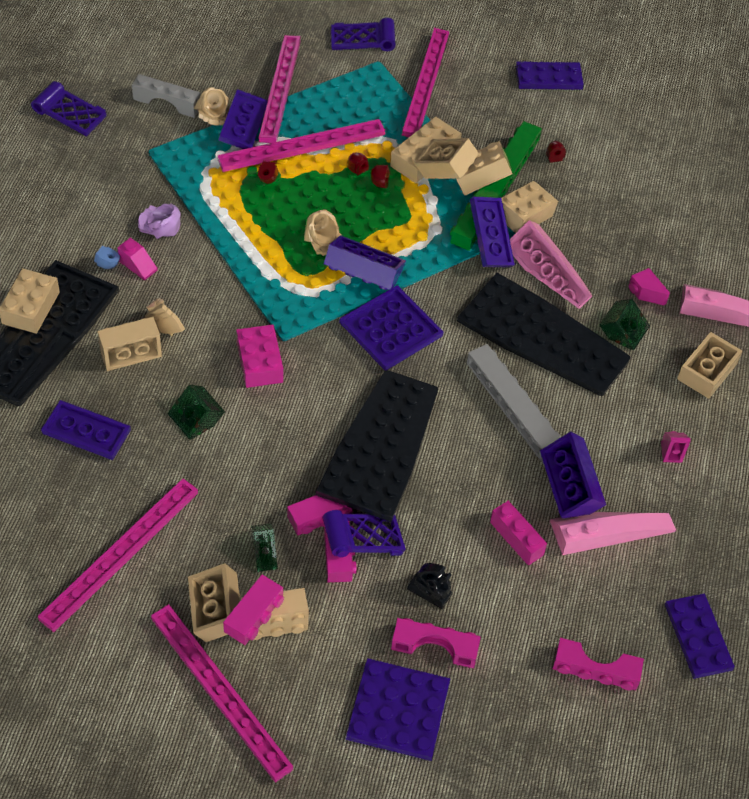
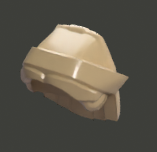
(213, 106)
(321, 230)
(165, 319)

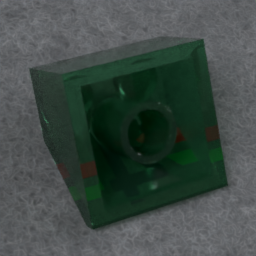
(625, 324)
(195, 411)

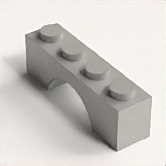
(148, 88)

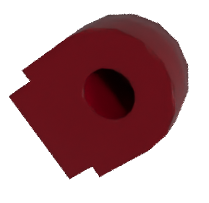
(555, 151)
(358, 163)
(268, 172)
(380, 176)

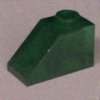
(264, 547)

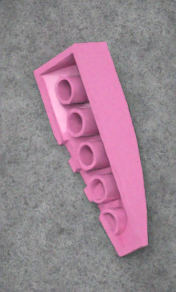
(546, 262)
(714, 305)
(608, 529)

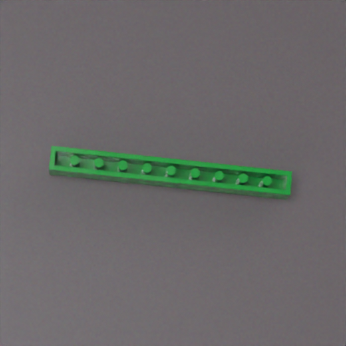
(517, 151)

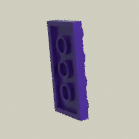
(549, 75)
(243, 120)
(492, 232)
(86, 429)
(699, 636)

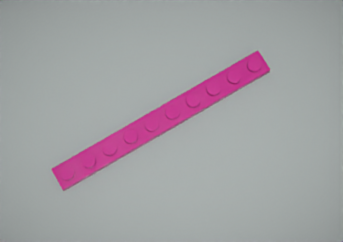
(425, 82)
(279, 89)
(301, 145)
(117, 555)
(222, 693)

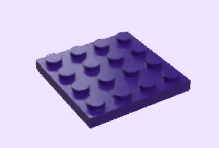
(391, 327)
(398, 709)

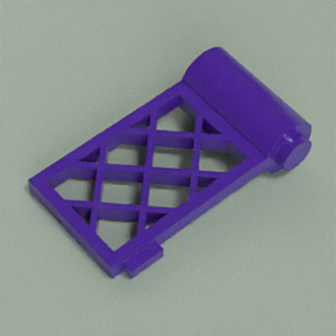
(383, 34)
(52, 98)
(341, 534)

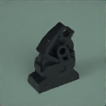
(432, 584)

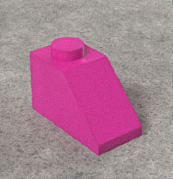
(136, 259)
(648, 287)
(674, 446)

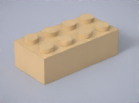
(410, 150)

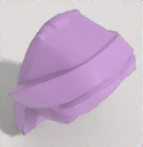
(160, 220)

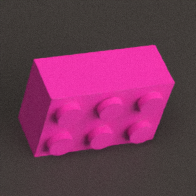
(259, 356)

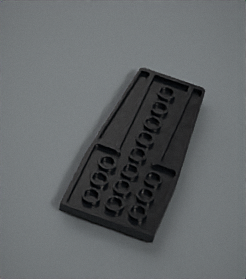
(543, 335)
(31, 357)
(380, 447)

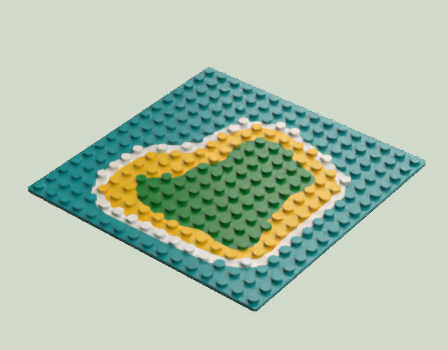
(263, 225)

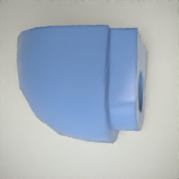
(106, 258)

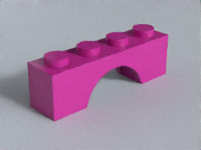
(460, 645)
(572, 660)

